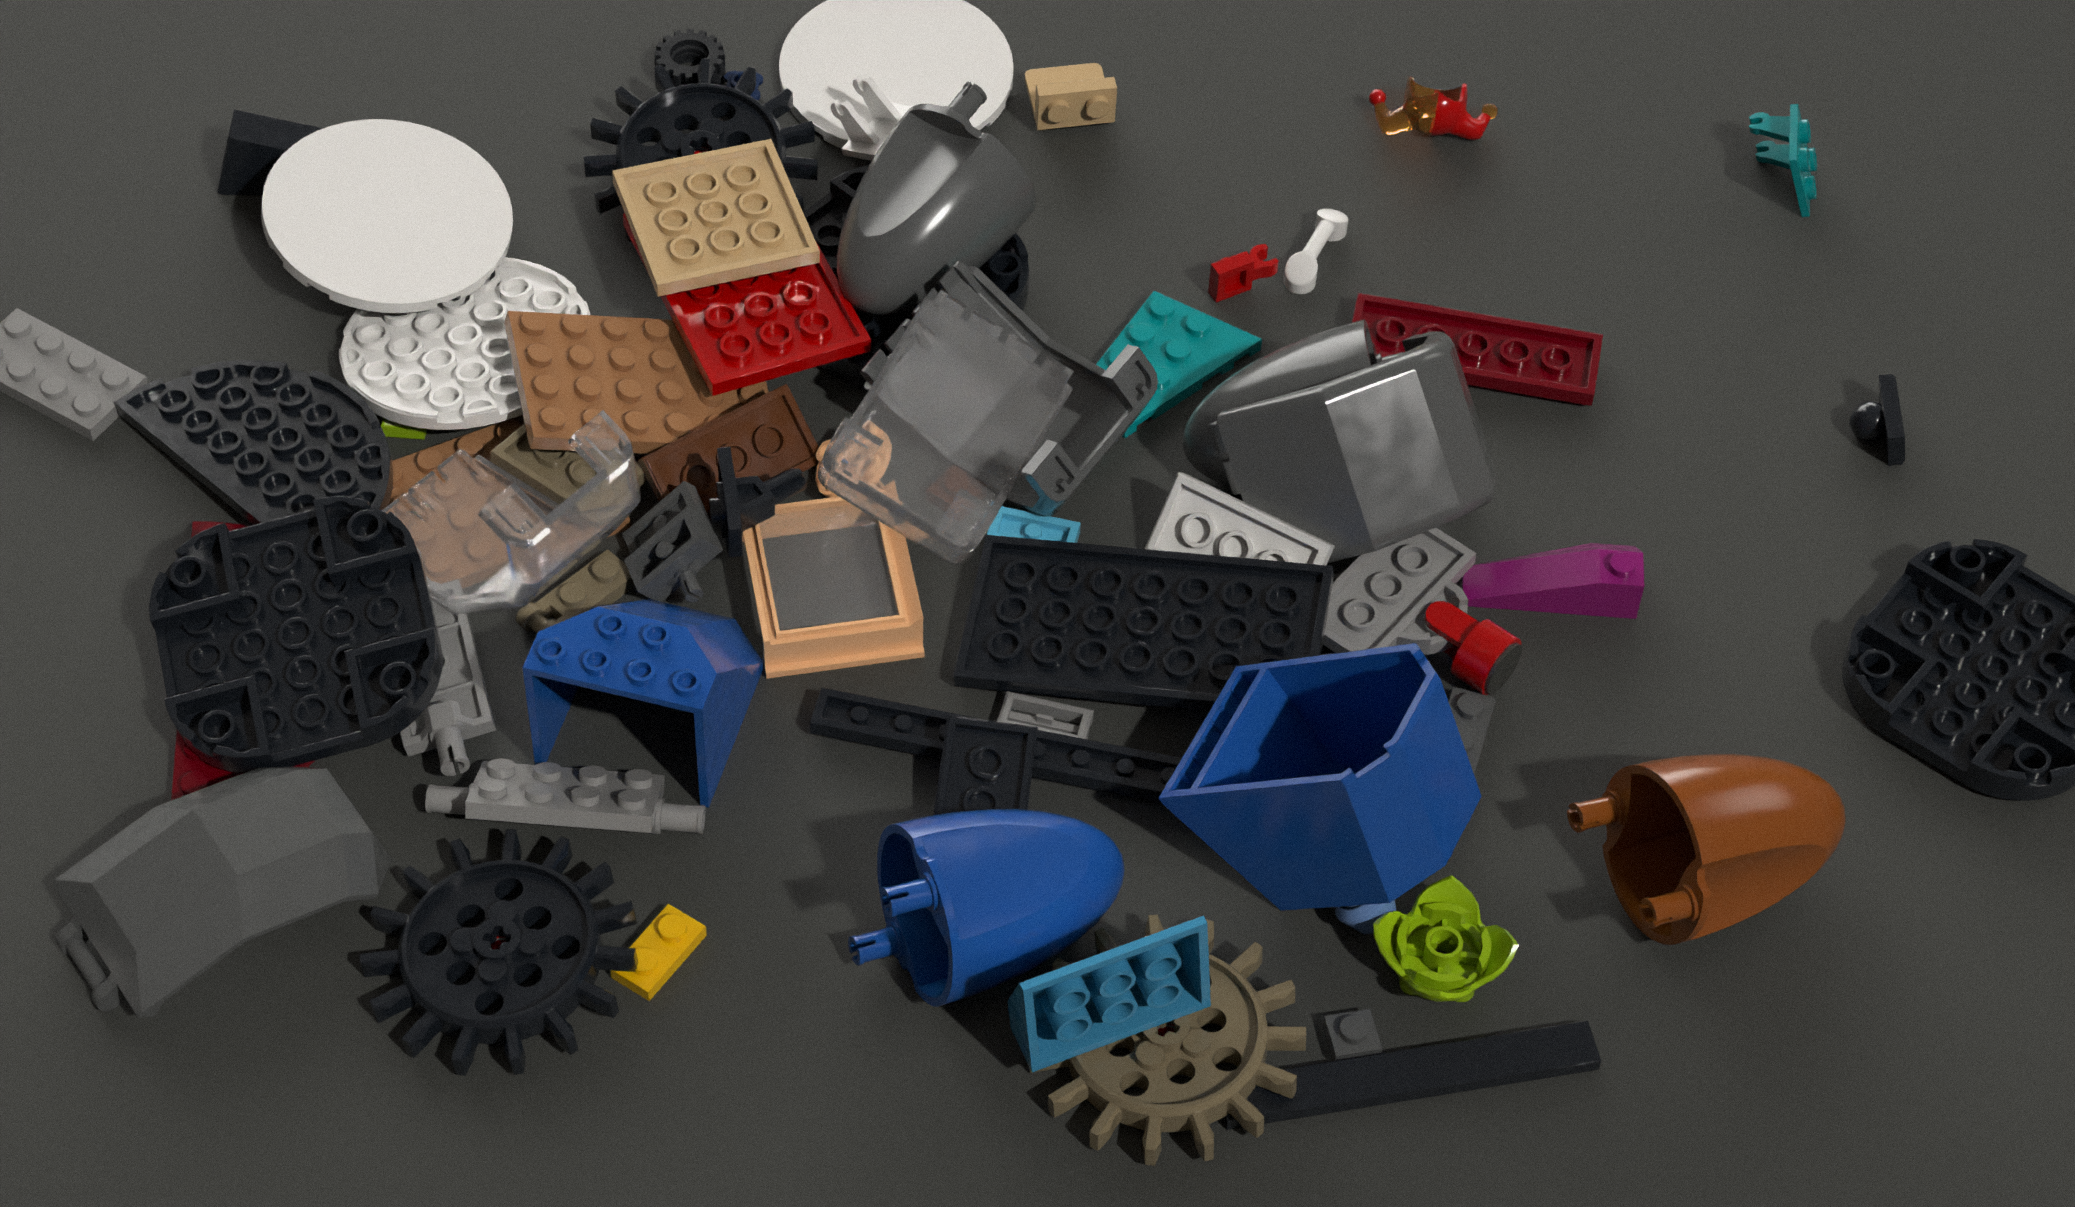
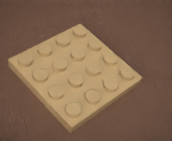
(715, 217)

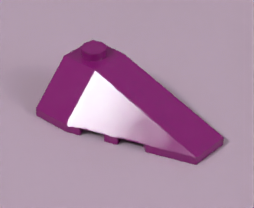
(1568, 580)

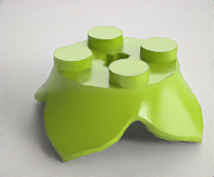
(1448, 921)

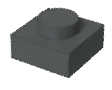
(1351, 1035)

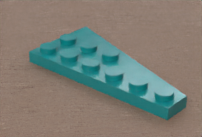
(1182, 348)

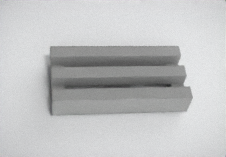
(1045, 714)

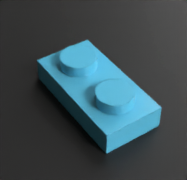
(1031, 525)

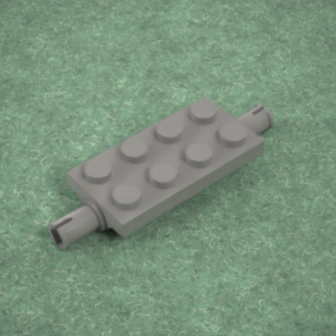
(460, 701)
(567, 798)

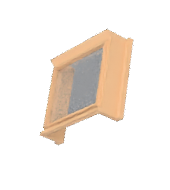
(832, 589)

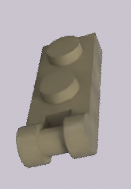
(592, 586)

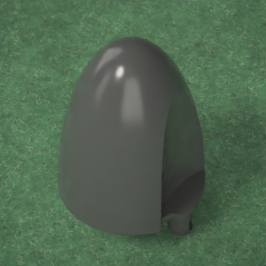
(927, 201)
(1283, 371)

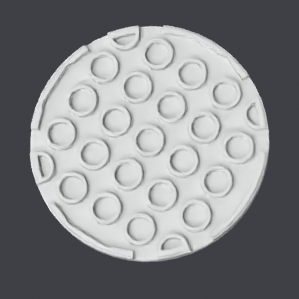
(906, 46)
(387, 215)
(455, 360)

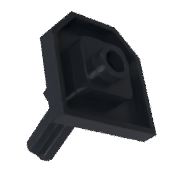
(747, 500)

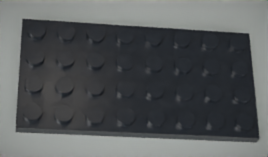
(1133, 621)

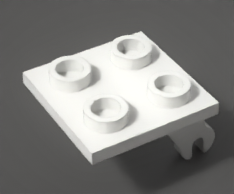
(865, 138)

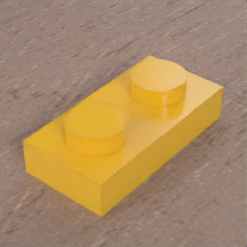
(661, 951)

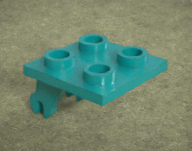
(1791, 156)

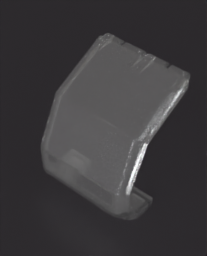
(945, 429)
(501, 542)

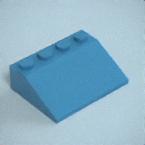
(1112, 995)

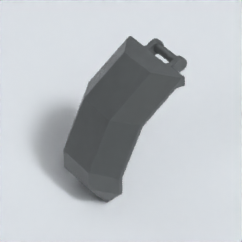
(211, 876)

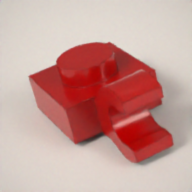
(1235, 273)

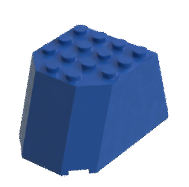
(1329, 777)

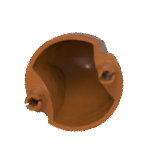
(1710, 838)

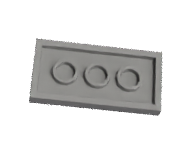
(62, 375)

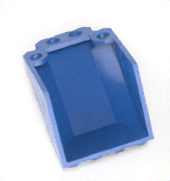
(652, 656)

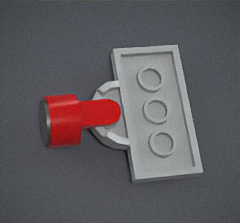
(1413, 597)

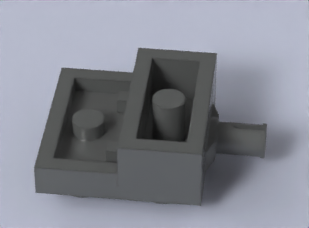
(671, 545)

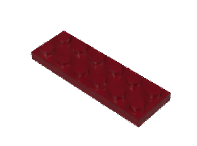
(1493, 349)

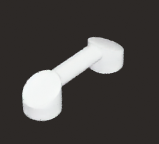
(1302, 267)

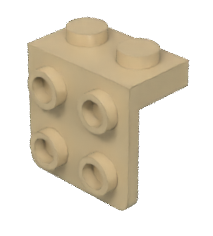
(1071, 96)

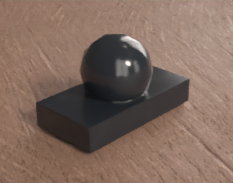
(1881, 420)

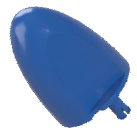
(987, 896)

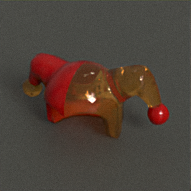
(1432, 112)

